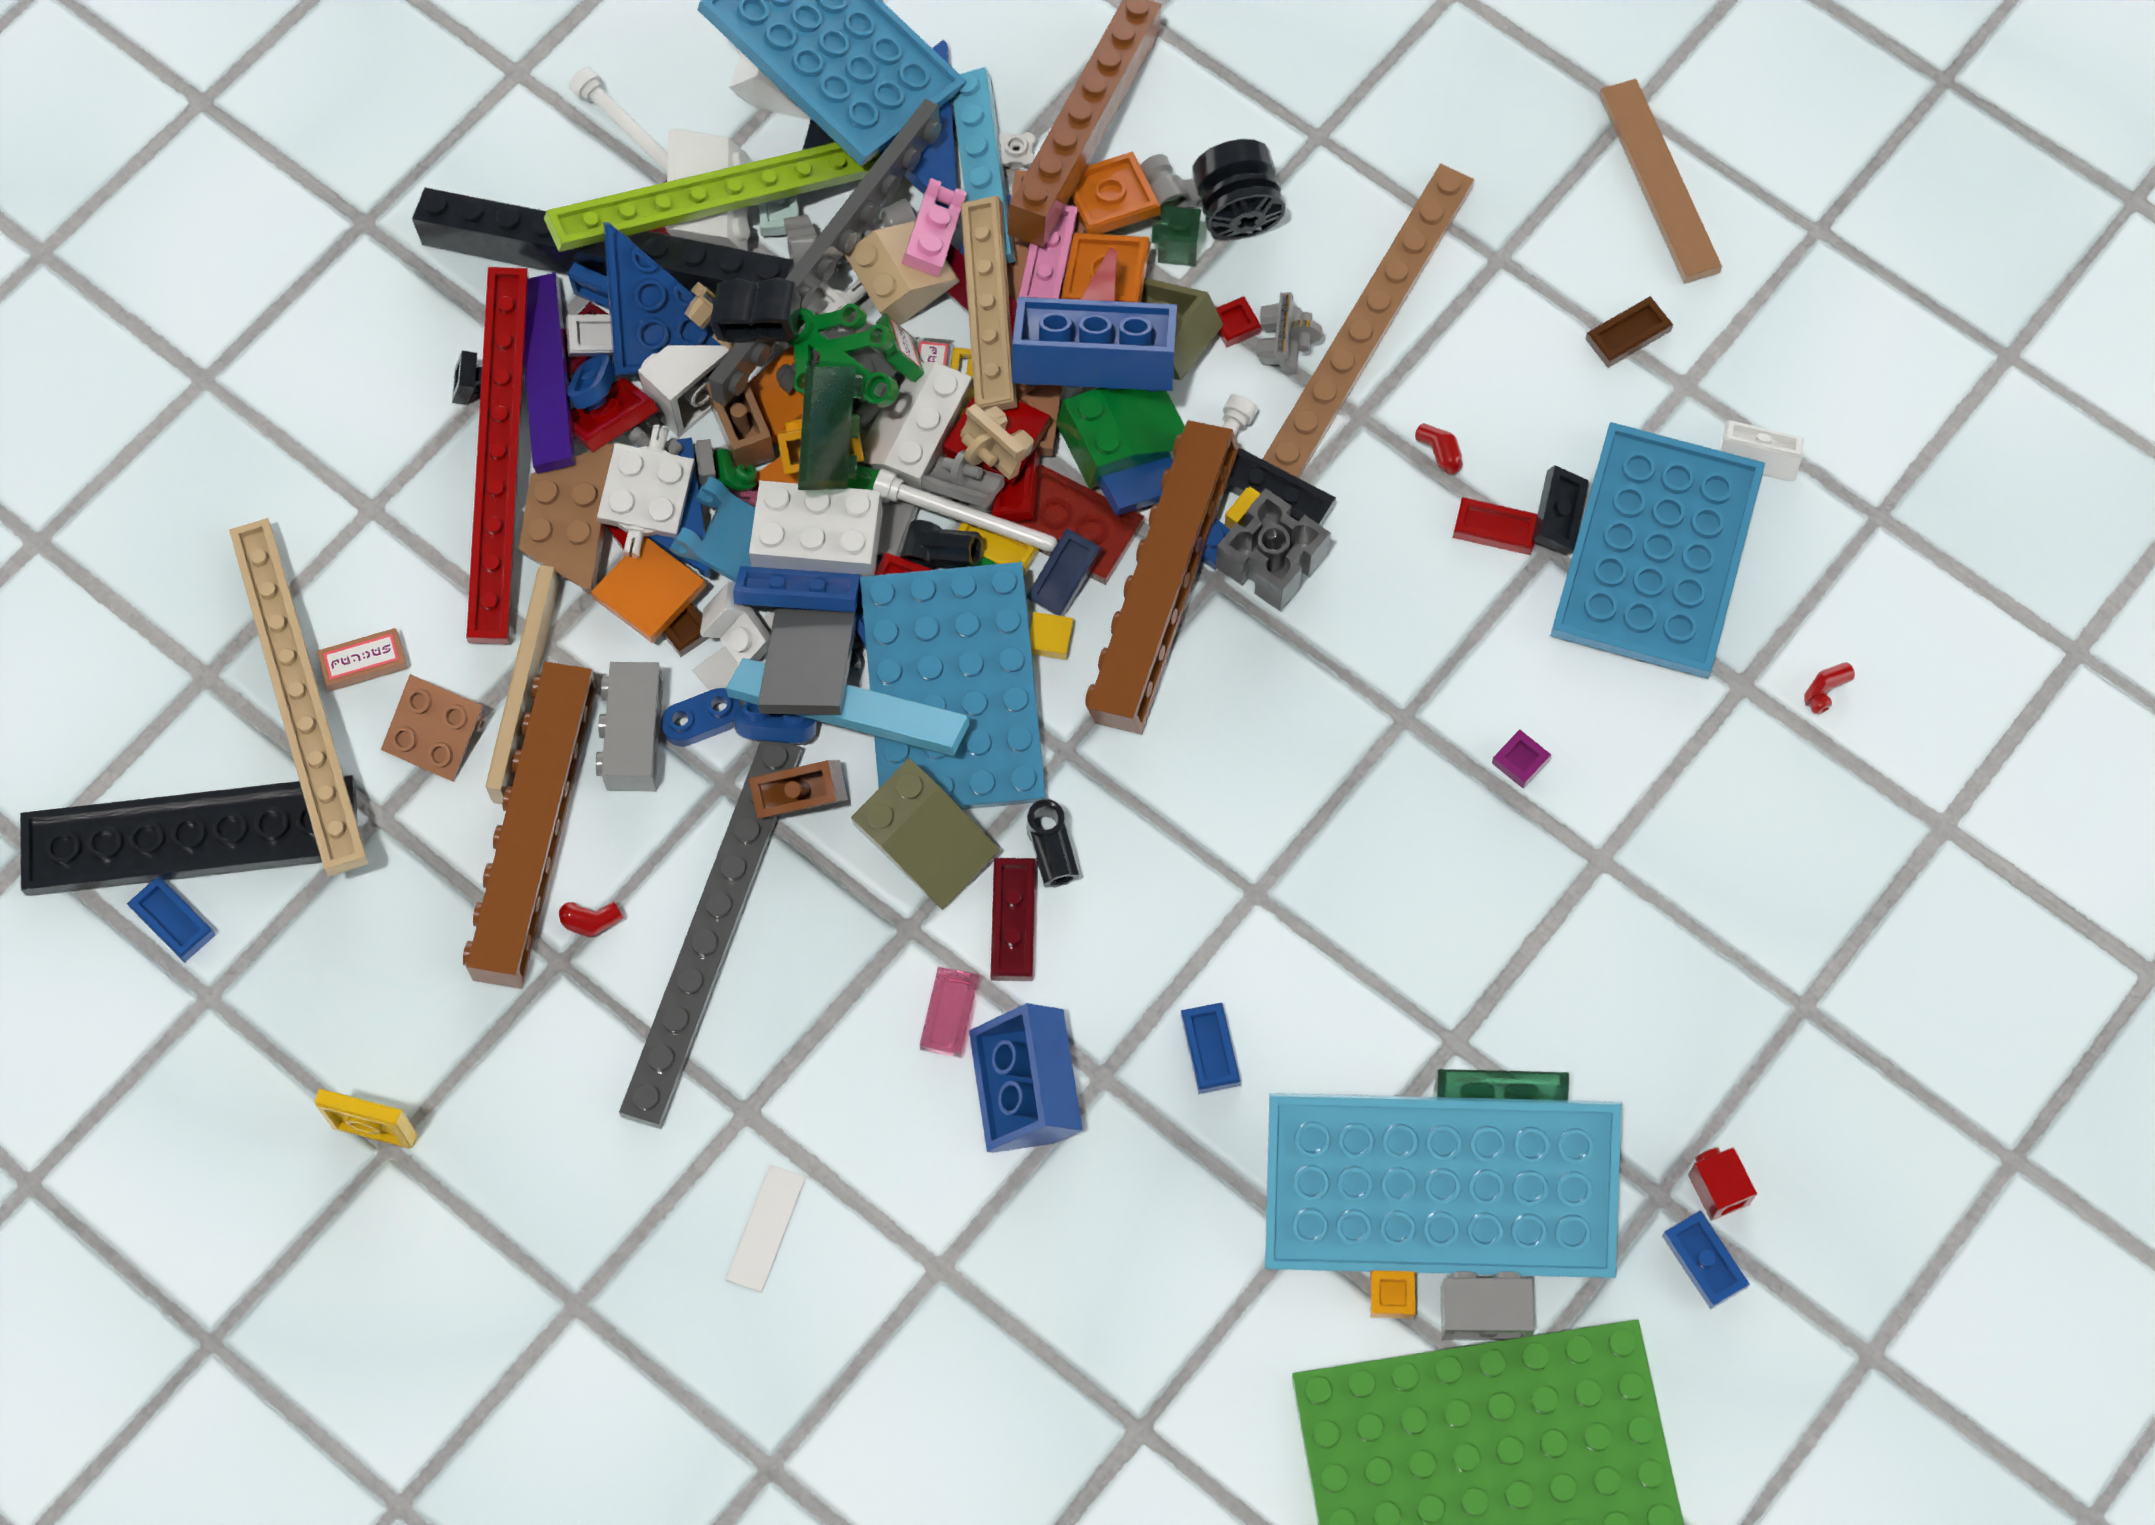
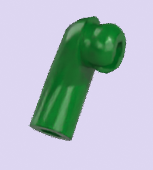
(733, 477)

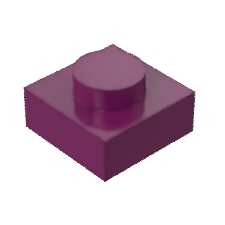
(1521, 758)

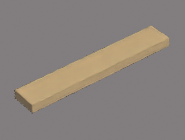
(988, 303)
(519, 693)

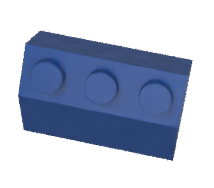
(1025, 1078)

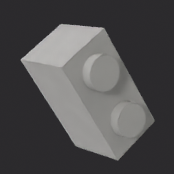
(1486, 1307)

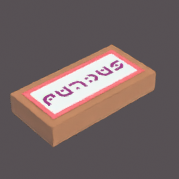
(362, 659)

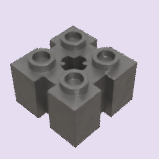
(1272, 549)

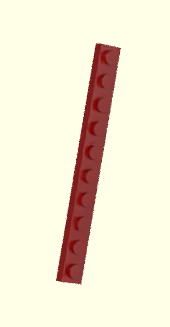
(497, 456)

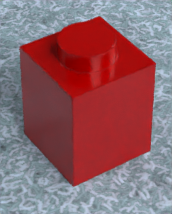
(1721, 1182)

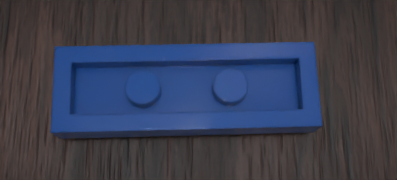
(797, 589)

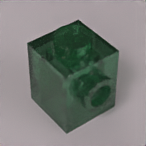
(1177, 235)

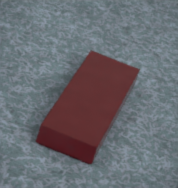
(1013, 919)

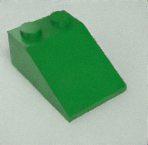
(1118, 429)

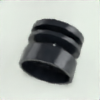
(1238, 189)

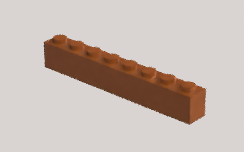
(1083, 121)
(1162, 577)
(531, 825)

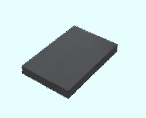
(807, 662)

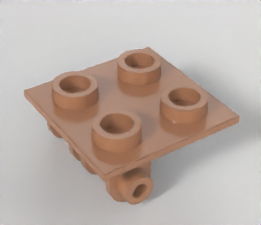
(432, 727)

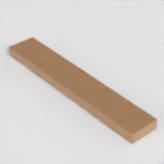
(1660, 181)

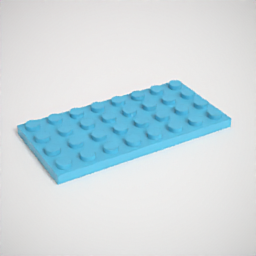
(1442, 1185)

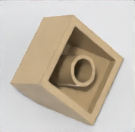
(889, 283)

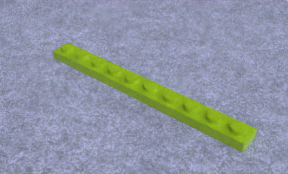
(704, 195)

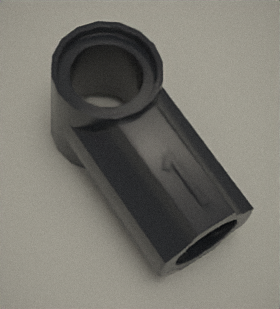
(933, 546)
(1052, 845)

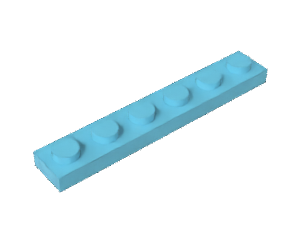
(980, 145)

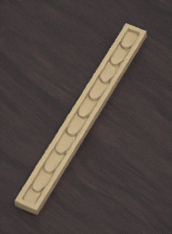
(298, 698)

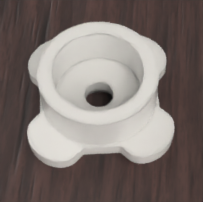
(1020, 158)

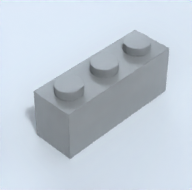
(630, 726)

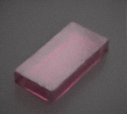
(949, 1012)

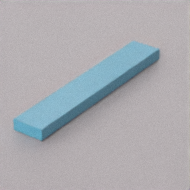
(871, 713)

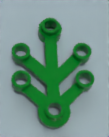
(836, 349)

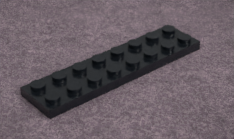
(168, 837)

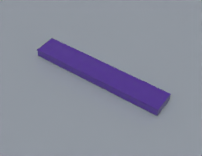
(547, 377)

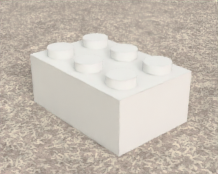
(816, 529)

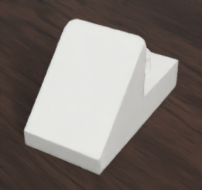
(735, 626)

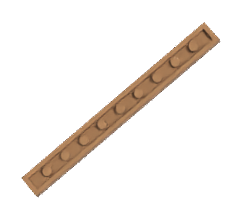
(1369, 321)

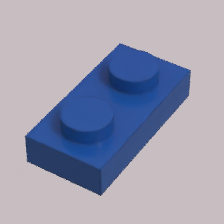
(1705, 1260)

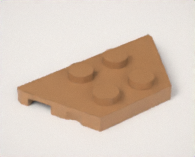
(562, 518)

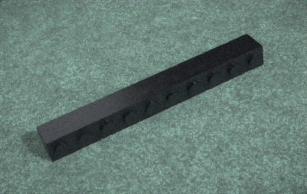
(522, 238)

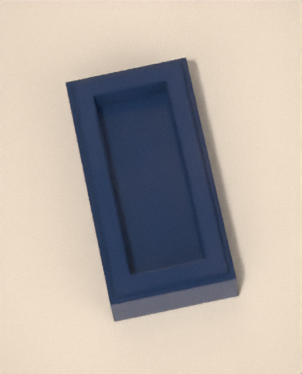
(1064, 573)

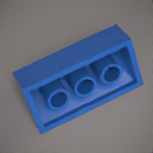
(1094, 344)

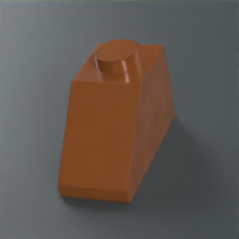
(798, 788)

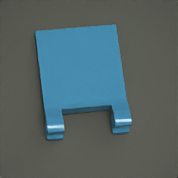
(728, 536)

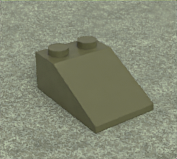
(1195, 322)
(925, 834)

